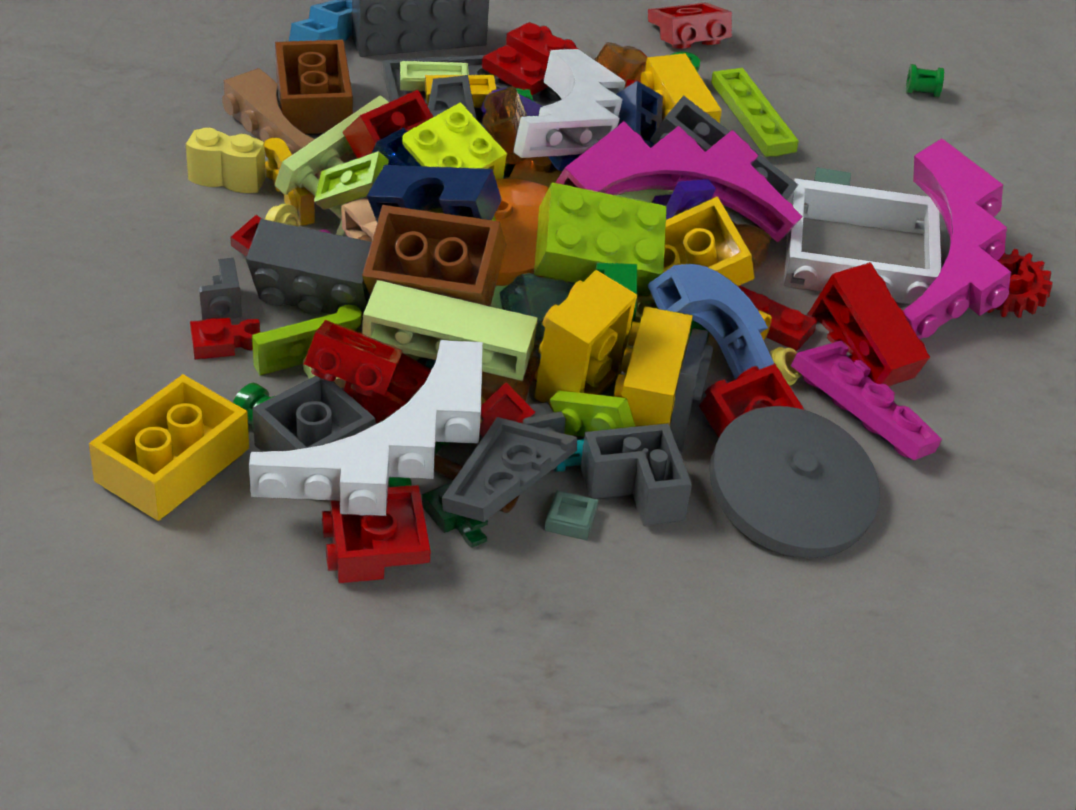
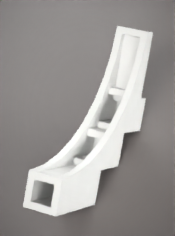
(400, 446)

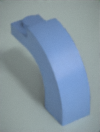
(717, 307)

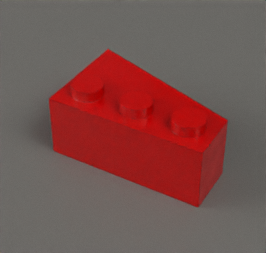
(871, 324)

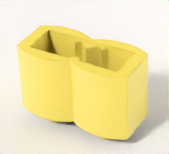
(226, 160)

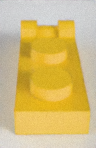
(300, 198)

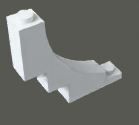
(582, 116)

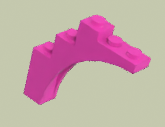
(627, 164)
(971, 272)

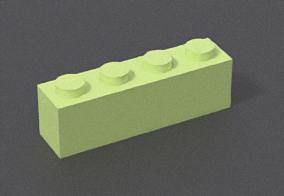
(420, 319)

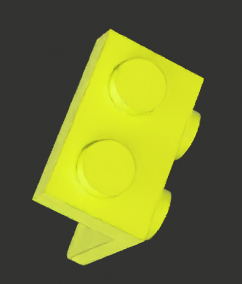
(455, 141)

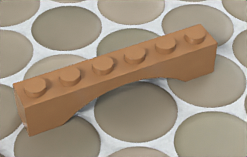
(255, 104)

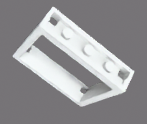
(869, 209)

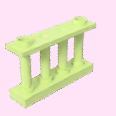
(320, 154)

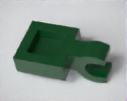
(447, 521)

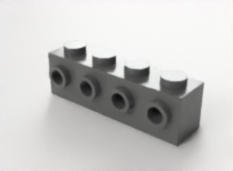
(708, 132)

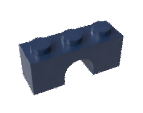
(424, 188)

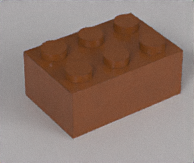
(313, 84)
(436, 253)

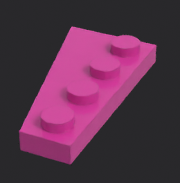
(870, 402)

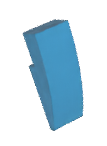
(326, 22)

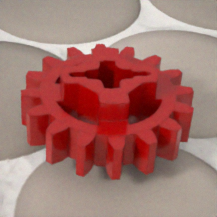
(1028, 284)

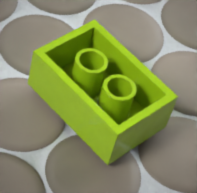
(595, 227)

